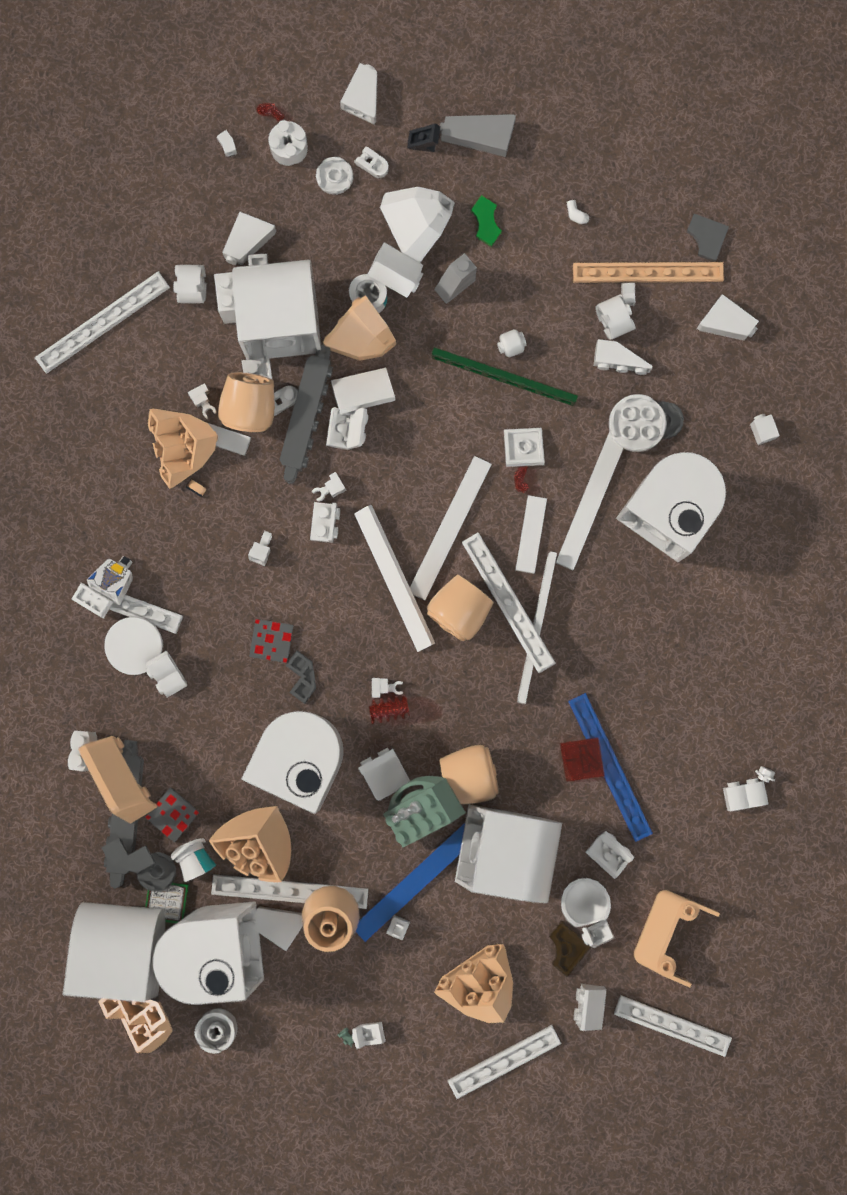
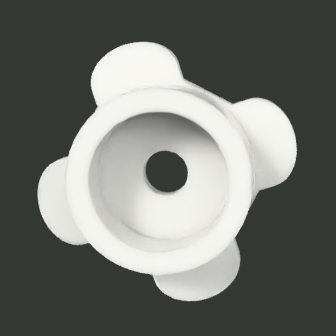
(765, 774)

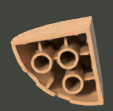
(256, 843)

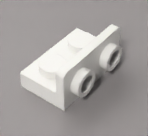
(323, 522)

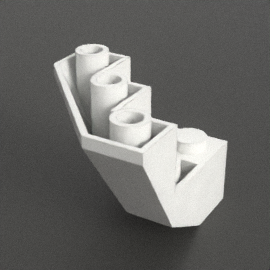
(416, 218)

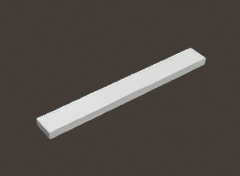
(102, 322)
(589, 503)
(449, 528)
(394, 578)
(508, 603)
(539, 615)
(277, 891)

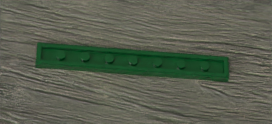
(504, 377)

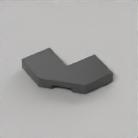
(306, 684)
(119, 857)

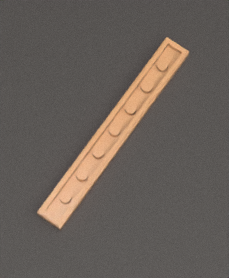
(648, 272)

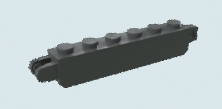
(305, 413)
(120, 828)

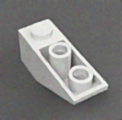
(614, 355)

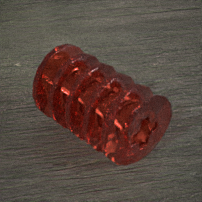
(388, 709)

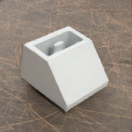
(591, 1007)

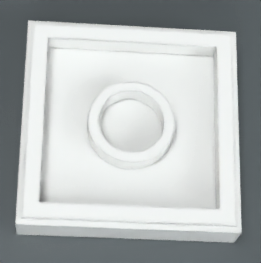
(524, 447)

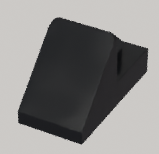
(424, 138)

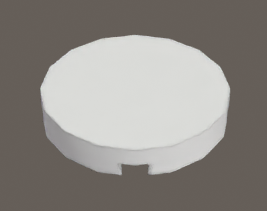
(334, 181)

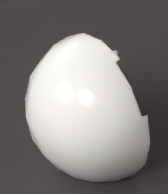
(585, 902)

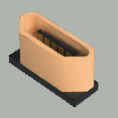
(196, 488)

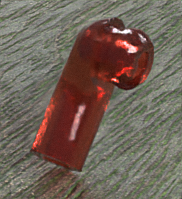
(270, 109)
(519, 479)

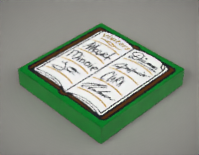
(170, 900)

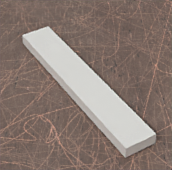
(672, 1025)
(504, 1062)

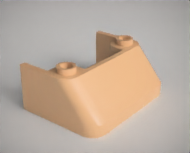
(115, 779)
(659, 929)

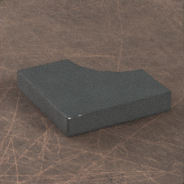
(708, 235)

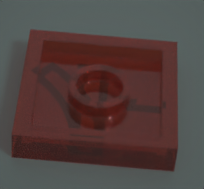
(582, 759)

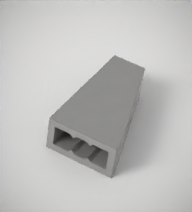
(479, 132)

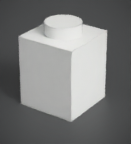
(764, 429)

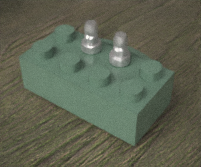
(422, 809)

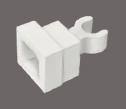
(199, 397)
(333, 486)
(260, 552)
(381, 686)
(398, 927)

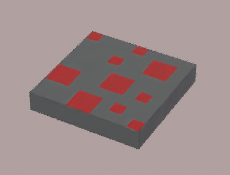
(271, 641)
(172, 815)

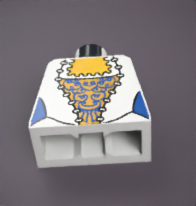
(112, 579)

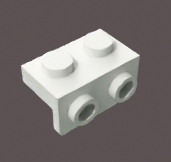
(610, 854)

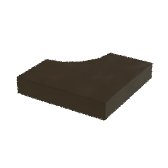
(569, 948)

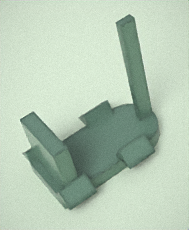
(346, 1036)

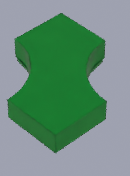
(484, 212)

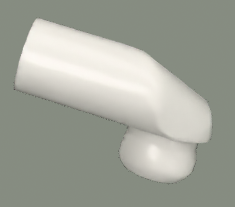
(576, 215)

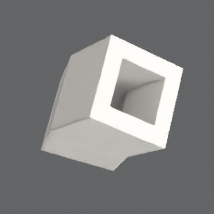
(227, 143)
(628, 293)

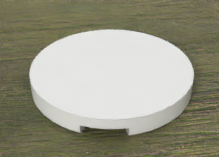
(637, 423)
(132, 644)

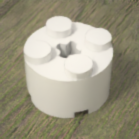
(292, 152)
(190, 283)
(615, 317)
(206, 1034)

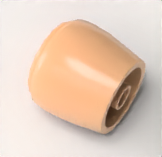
(247, 402)
(460, 608)
(471, 774)
(330, 918)

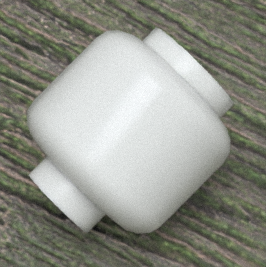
(512, 343)

